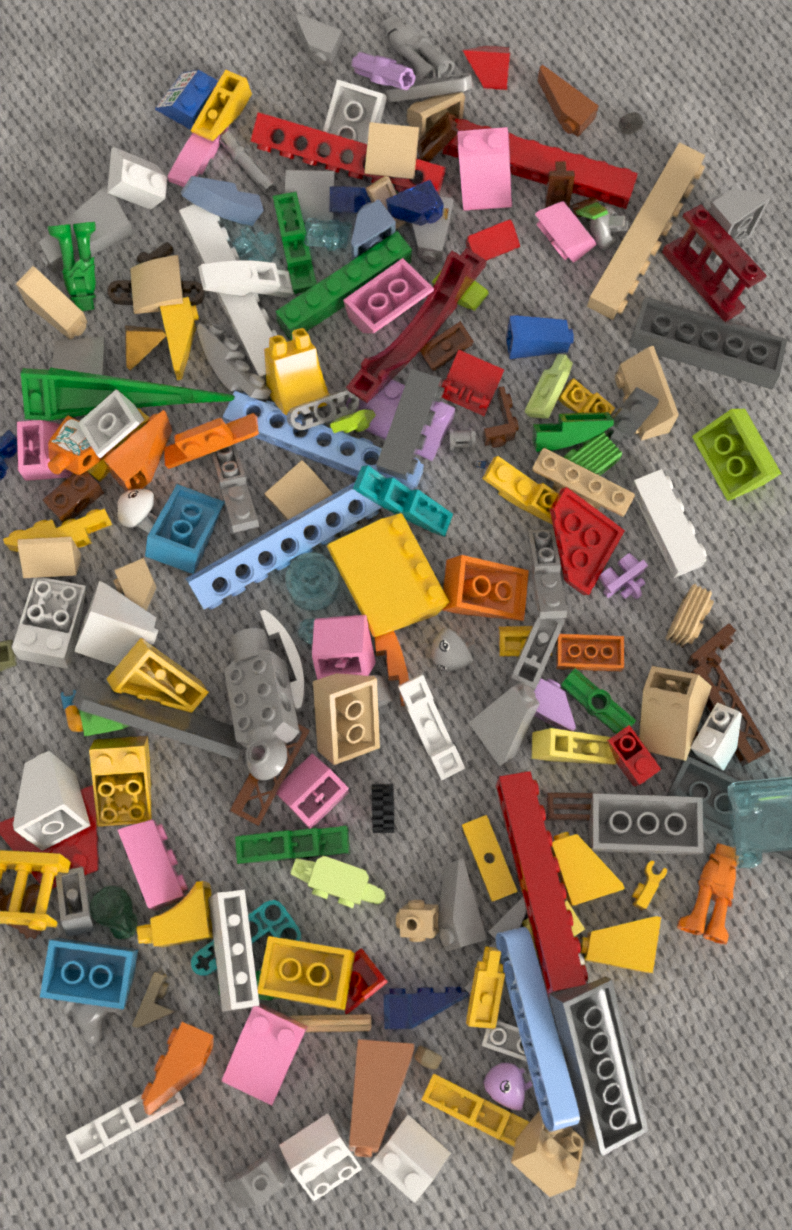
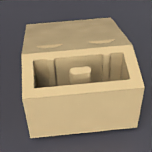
(672, 711)

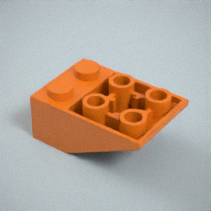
(138, 457)
(184, 1061)

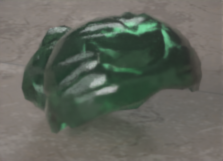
(105, 909)

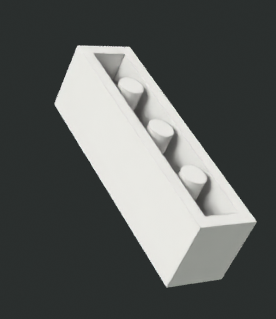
(668, 523)
(233, 950)

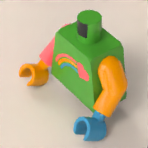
(86, 722)

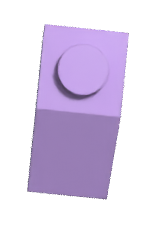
(553, 705)

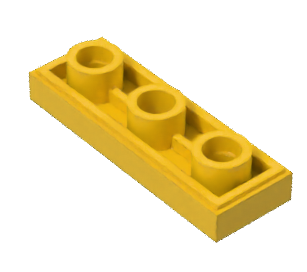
(482, 842)

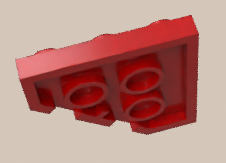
(583, 539)

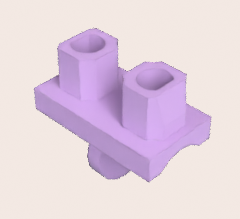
(632, 569)

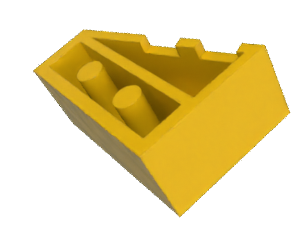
(156, 677)

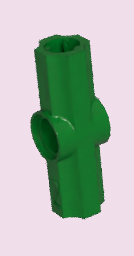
(584, 690)

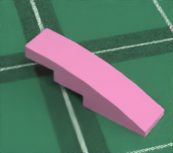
(193, 158)

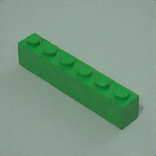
(328, 295)

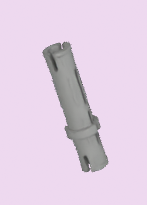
(241, 155)

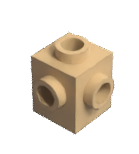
(418, 920)

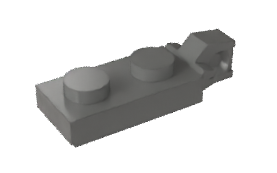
(631, 415)

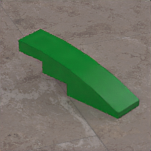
(292, 237)
(292, 844)

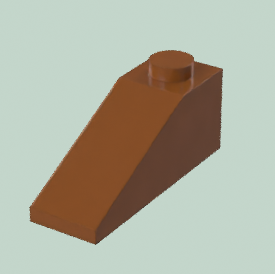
(569, 105)

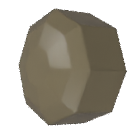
(427, 1057)

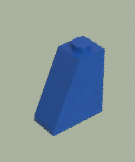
(537, 336)

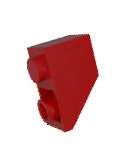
(632, 756)

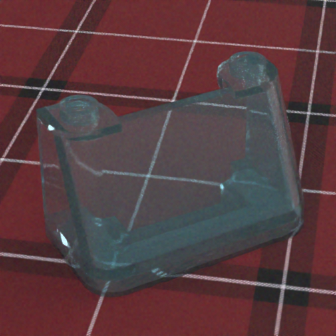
(760, 818)

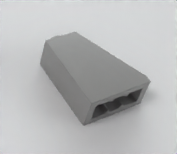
(431, 238)
(506, 722)

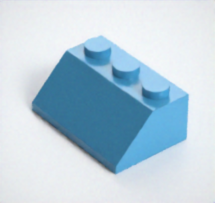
(88, 973)

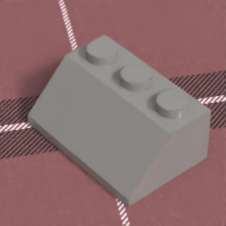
(737, 213)

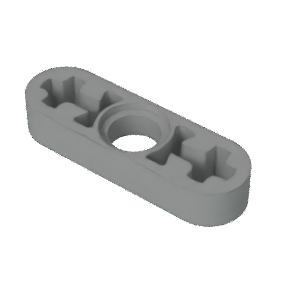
(308, 421)

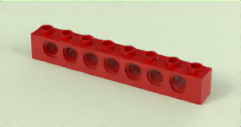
(267, 126)

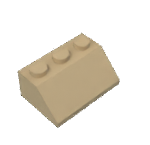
(647, 374)
(346, 716)

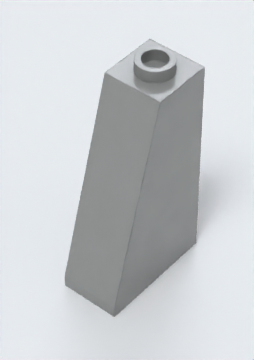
(110, 222)
(257, 1181)

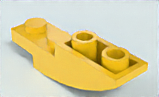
(520, 489)
(77, 529)

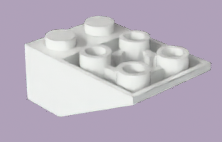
(50, 623)

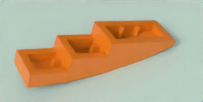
(388, 645)

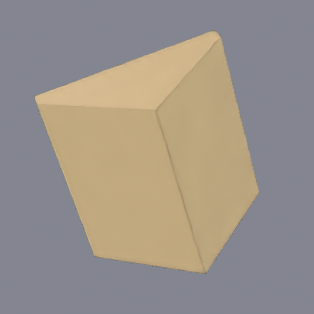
(49, 557)

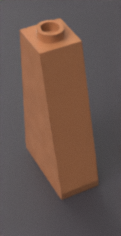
(377, 1084)

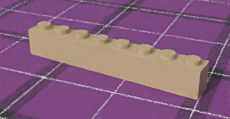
(646, 231)

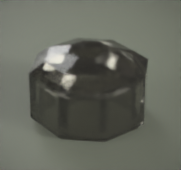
(630, 123)

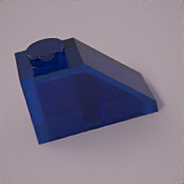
(347, 199)
(416, 205)

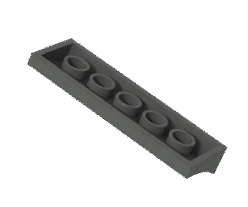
(709, 343)
(156, 718)
(700, 779)
(599, 1064)

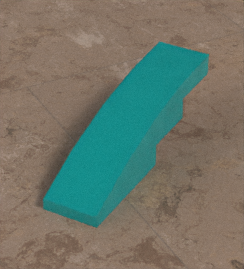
(400, 499)

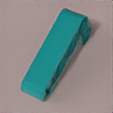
(264, 927)

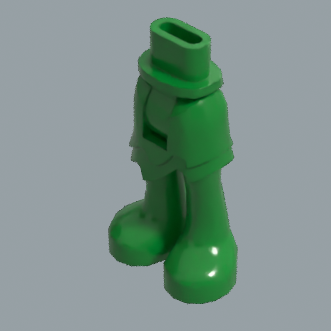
(77, 277)

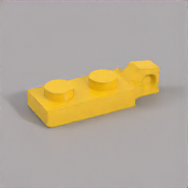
(486, 990)

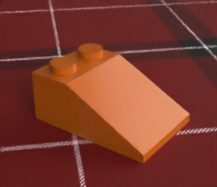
(485, 588)

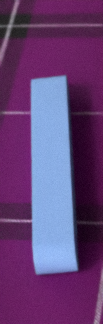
(537, 1029)

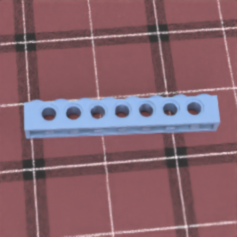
(308, 445)
(271, 541)

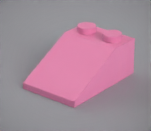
(485, 168)
(264, 1053)

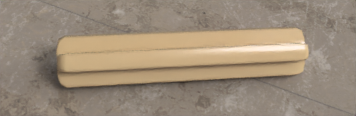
(336, 1023)

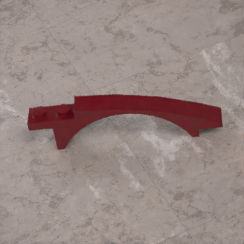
(452, 283)

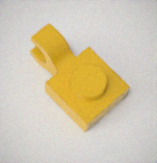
(644, 892)

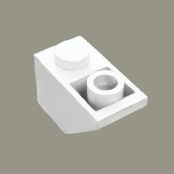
(718, 737)

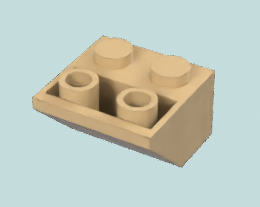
(548, 1157)

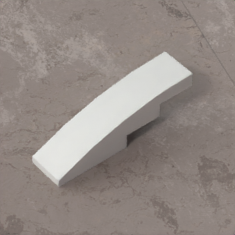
(115, 1126)

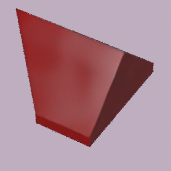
(490, 65)
(364, 981)

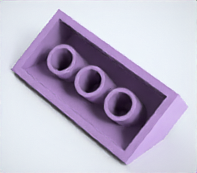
(385, 406)

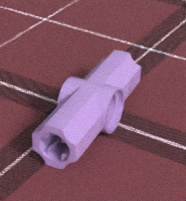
(383, 71)

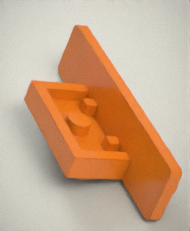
(209, 438)

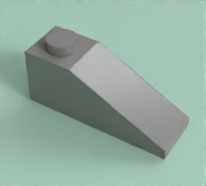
(535, 652)
(458, 911)

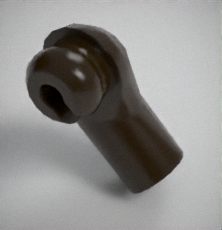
(162, 251)

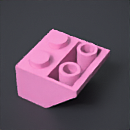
(569, 234)
(33, 450)
(342, 646)
(312, 791)

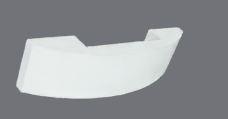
(276, 630)
(430, 727)

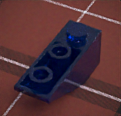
(413, 1009)

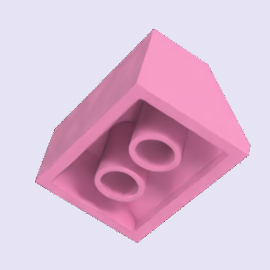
(386, 297)
(153, 864)

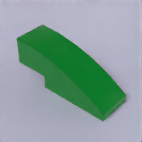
(570, 430)

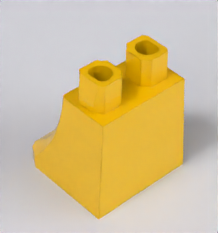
(293, 371)
(183, 923)

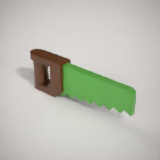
(588, 208)

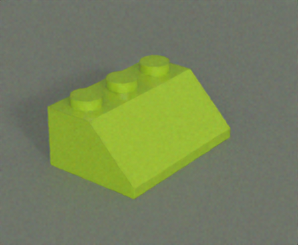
(736, 454)

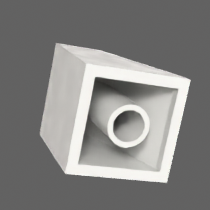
(113, 626)
(49, 802)

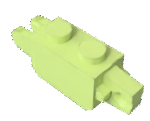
(339, 880)

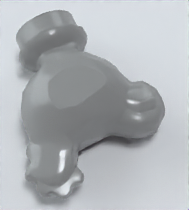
(89, 1018)

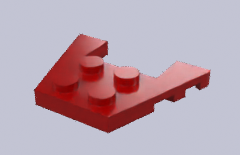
(79, 848)

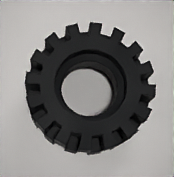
(383, 808)

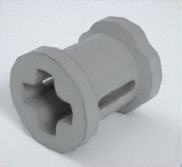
(461, 438)

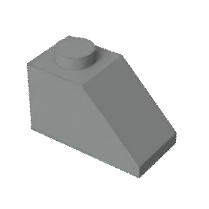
(319, 40)
(74, 902)

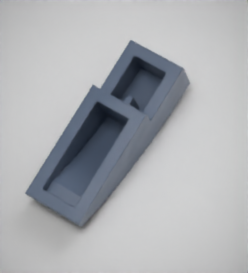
(223, 200)

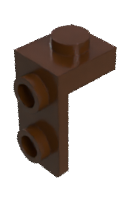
(499, 435)

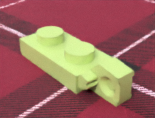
(549, 388)

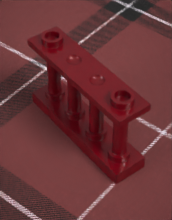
(701, 276)

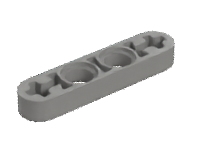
(431, 87)

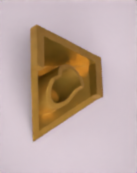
(140, 342)

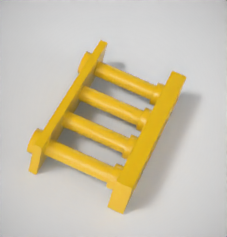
(24, 864)

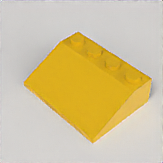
(388, 575)

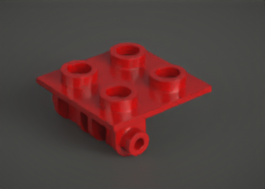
(471, 382)

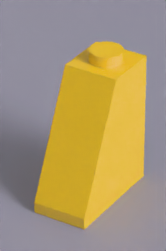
(582, 870)
(624, 945)

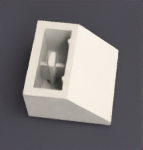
(320, 1157)

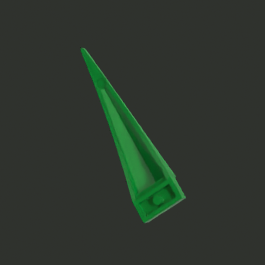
(65, 393)

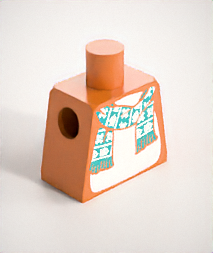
(71, 449)

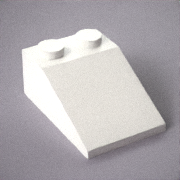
(351, 113)

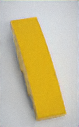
(474, 1110)

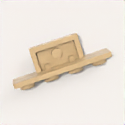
(584, 483)

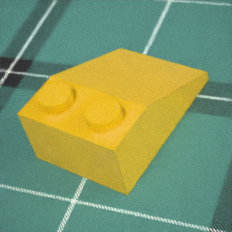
(306, 972)

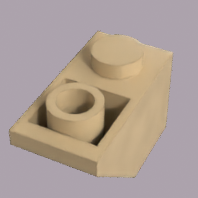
(136, 583)

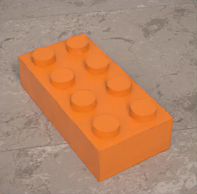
(590, 652)

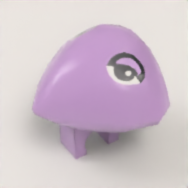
(506, 1085)

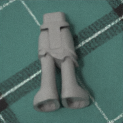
(411, 44)

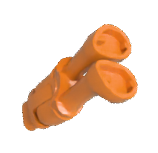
(716, 884)

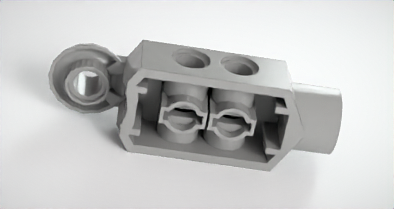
(260, 702)

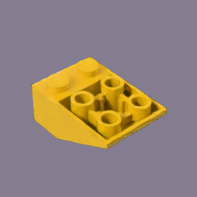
(121, 780)

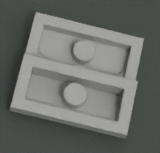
(312, 192)

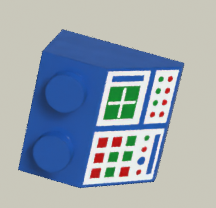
(187, 97)

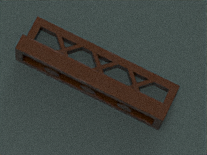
(744, 751)
(251, 783)

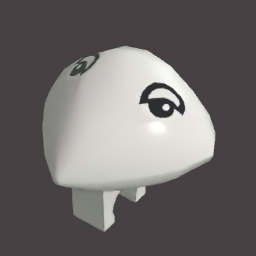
(135, 509)

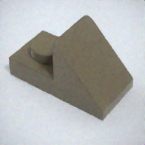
(149, 1009)

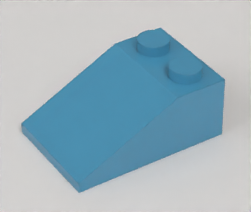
(183, 529)

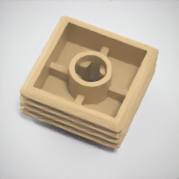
(693, 609)

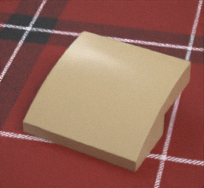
(156, 284)
(297, 491)

